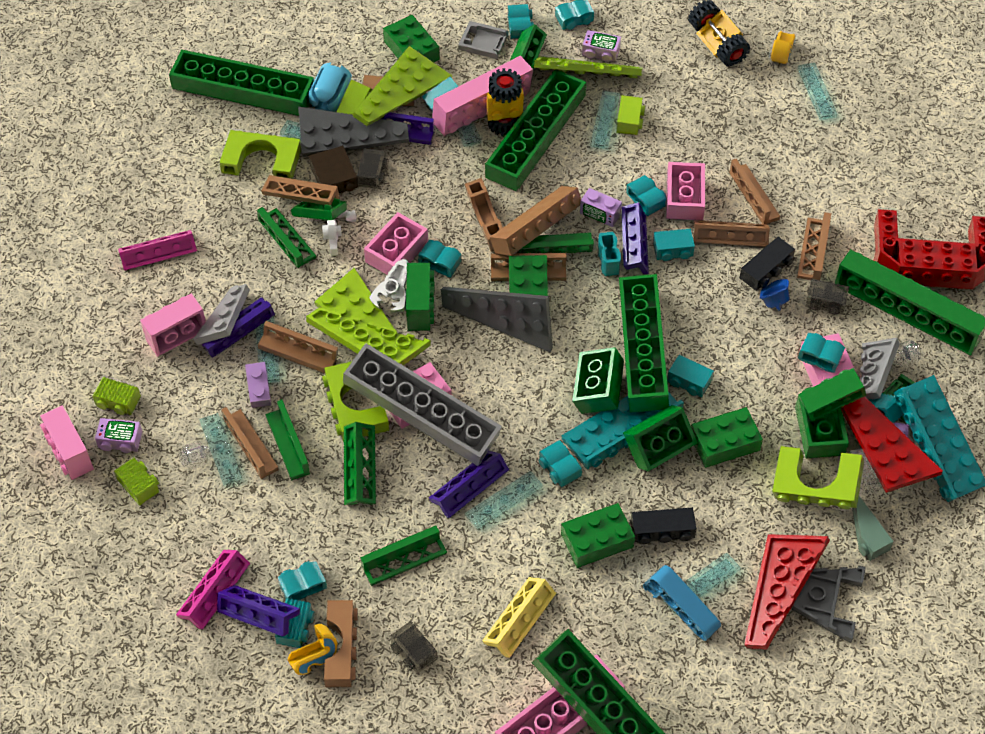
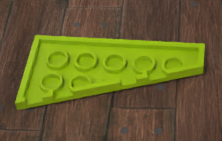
(582, 67)
(403, 83)
(352, 299)
(355, 335)

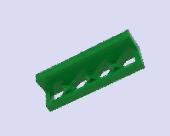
(284, 240)
(560, 244)
(288, 442)
(355, 463)
(399, 549)

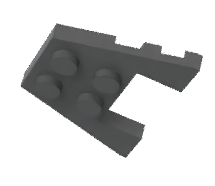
(820, 595)

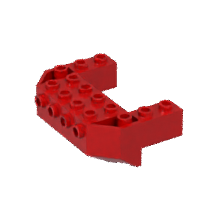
(931, 261)

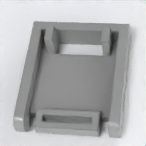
(486, 42)

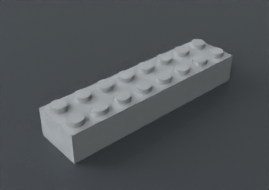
(421, 404)

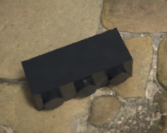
(767, 264)
(663, 525)

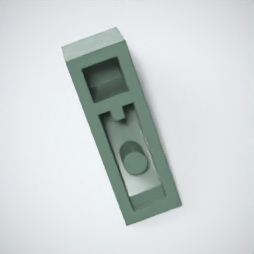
(870, 534)

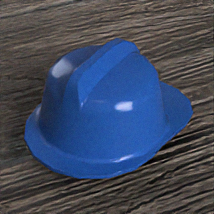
(776, 294)

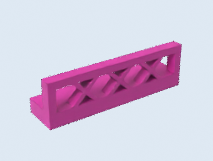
(157, 250)
(221, 575)

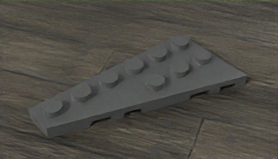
(327, 130)
(511, 313)

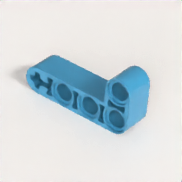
(683, 602)

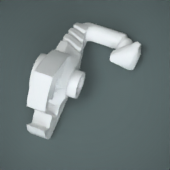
(333, 231)
(393, 287)

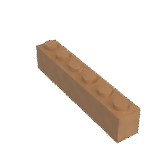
(535, 220)

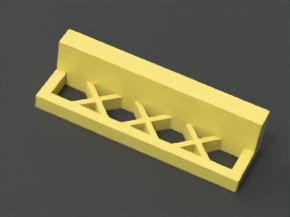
(522, 616)

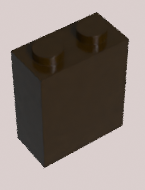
(334, 169)

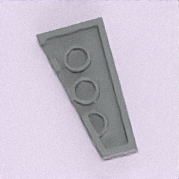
(224, 316)
(877, 362)

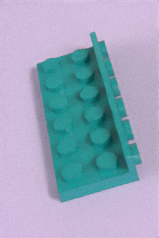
(603, 433)
(940, 437)

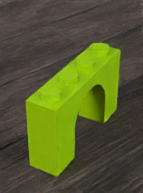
(241, 144)
(337, 389)
(841, 492)

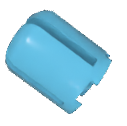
(329, 87)

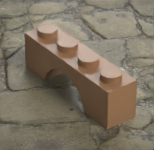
(483, 209)
(339, 668)

